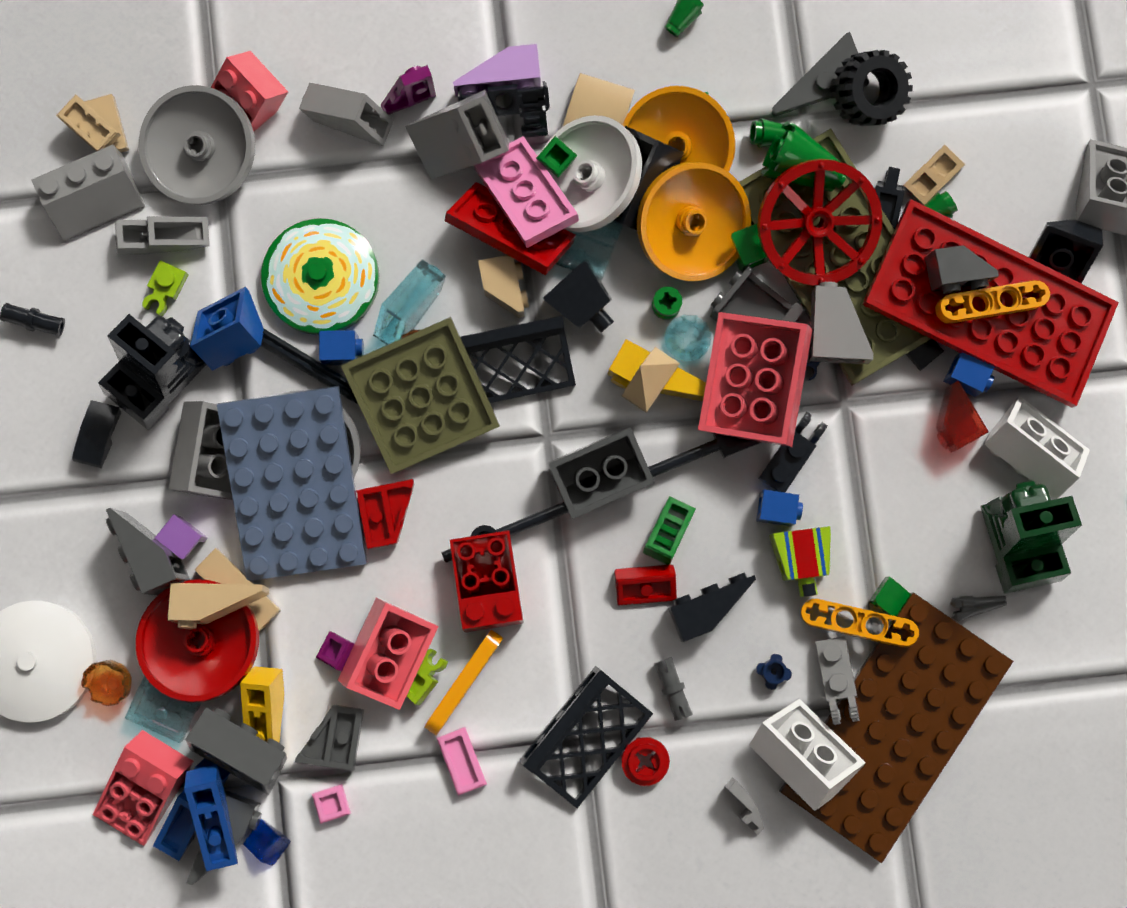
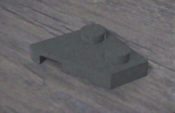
(335, 740)

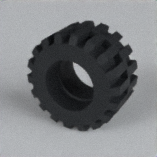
(892, 85)

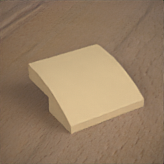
(599, 98)

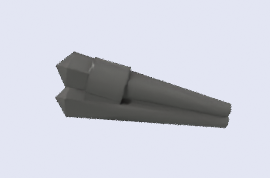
(973, 606)

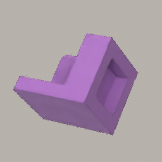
(180, 536)

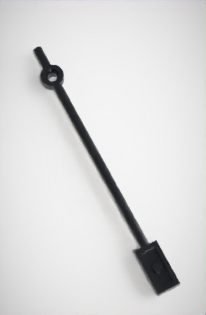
(726, 444)

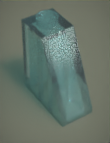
(408, 302)

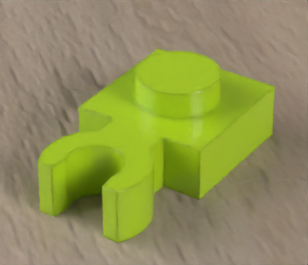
(166, 283)
(424, 680)

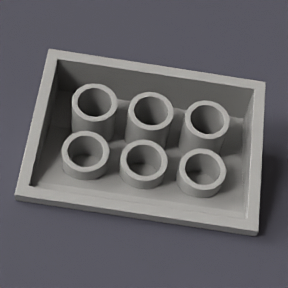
(1103, 188)

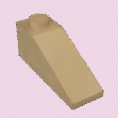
(204, 603)

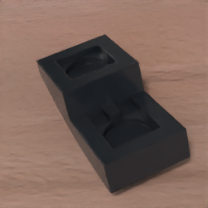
(95, 434)

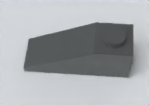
(243, 818)

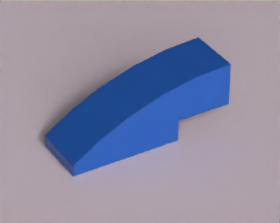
(179, 827)

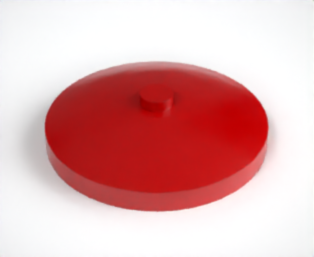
(198, 661)

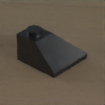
(1068, 247)

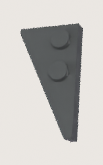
(816, 83)

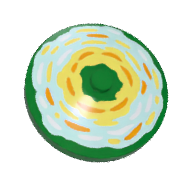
(320, 276)

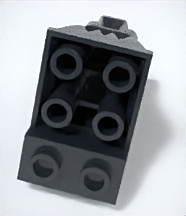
(151, 367)

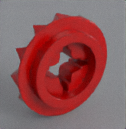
(645, 775)

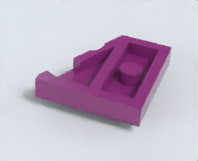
(409, 90)

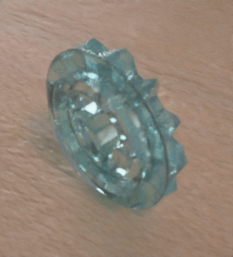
(675, 342)

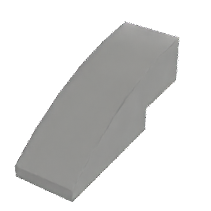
(161, 234)

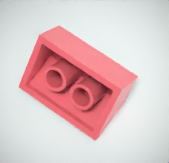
(387, 654)

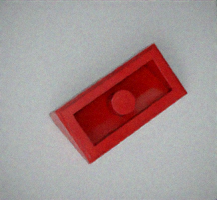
(645, 584)

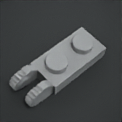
(837, 676)

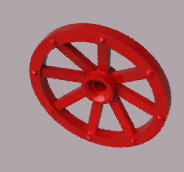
(826, 223)

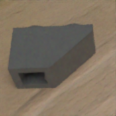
(957, 268)

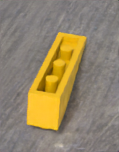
(632, 356)

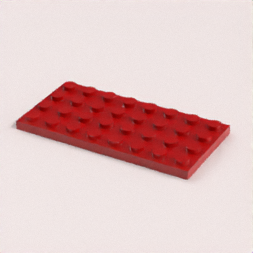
(1041, 347)

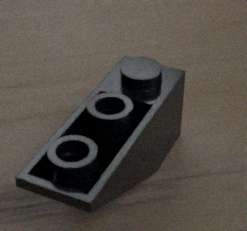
(703, 613)

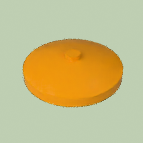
(686, 122)
(690, 220)

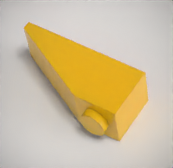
(263, 701)

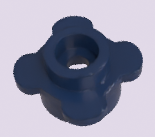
(782, 673)

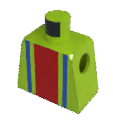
(803, 556)

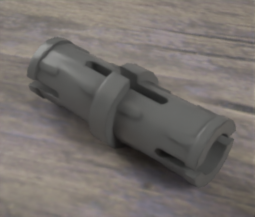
(673, 689)

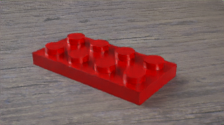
(483, 219)

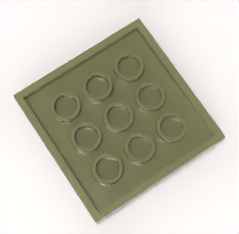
(420, 395)

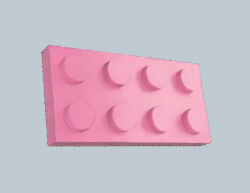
(526, 193)

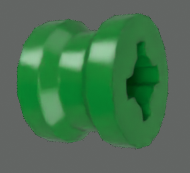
(667, 309)

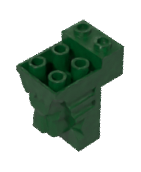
(1029, 536)

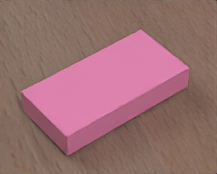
(461, 761)

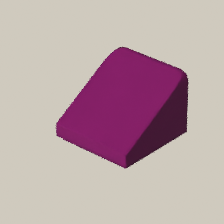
(335, 651)

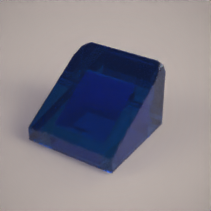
(266, 843)

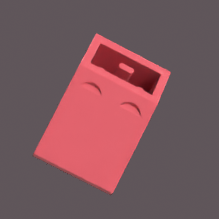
(142, 786)

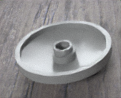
(196, 145)

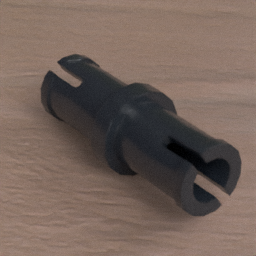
(32, 319)

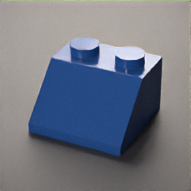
(227, 330)

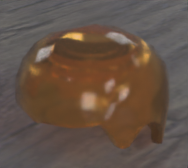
(107, 682)

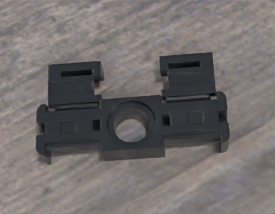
(530, 102)

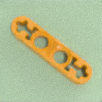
(992, 301)
(858, 627)
(463, 682)

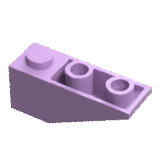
(508, 67)

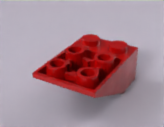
(486, 581)

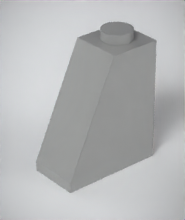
(346, 112)
(836, 327)

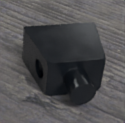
(581, 297)

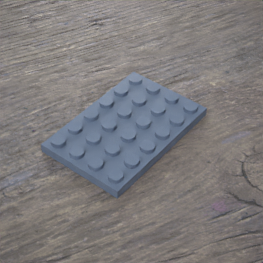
(292, 483)

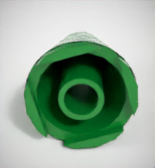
(794, 148)

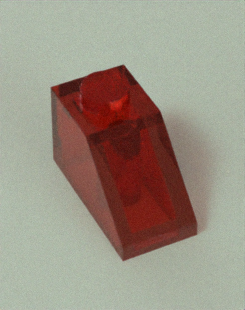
(958, 419)

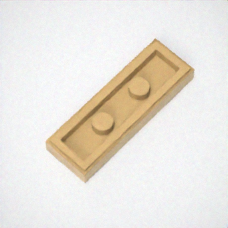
(220, 569)

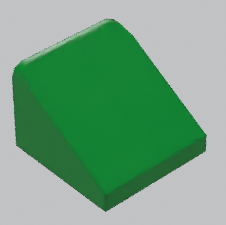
(556, 157)
(890, 596)

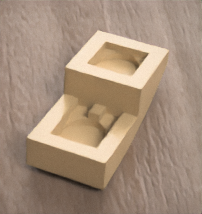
(934, 175)

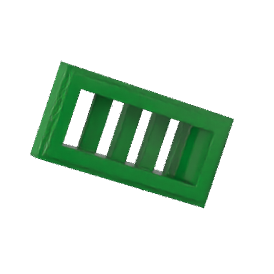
(657, 552)

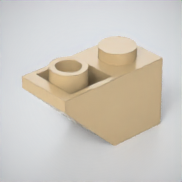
(501, 283)

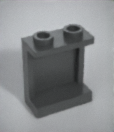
(754, 298)

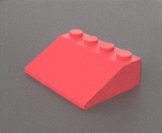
(755, 378)

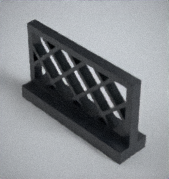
(517, 334)
(562, 725)

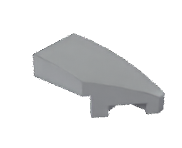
(751, 814)

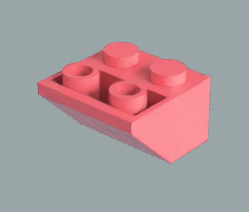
(251, 87)

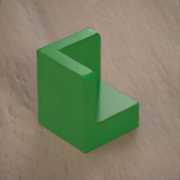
(748, 247)

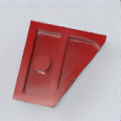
(384, 512)

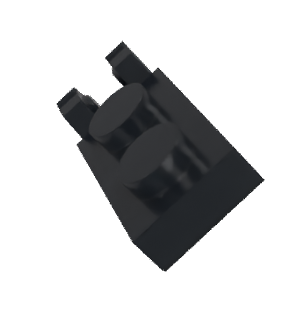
(790, 460)

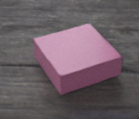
(331, 803)

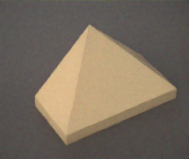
(650, 379)

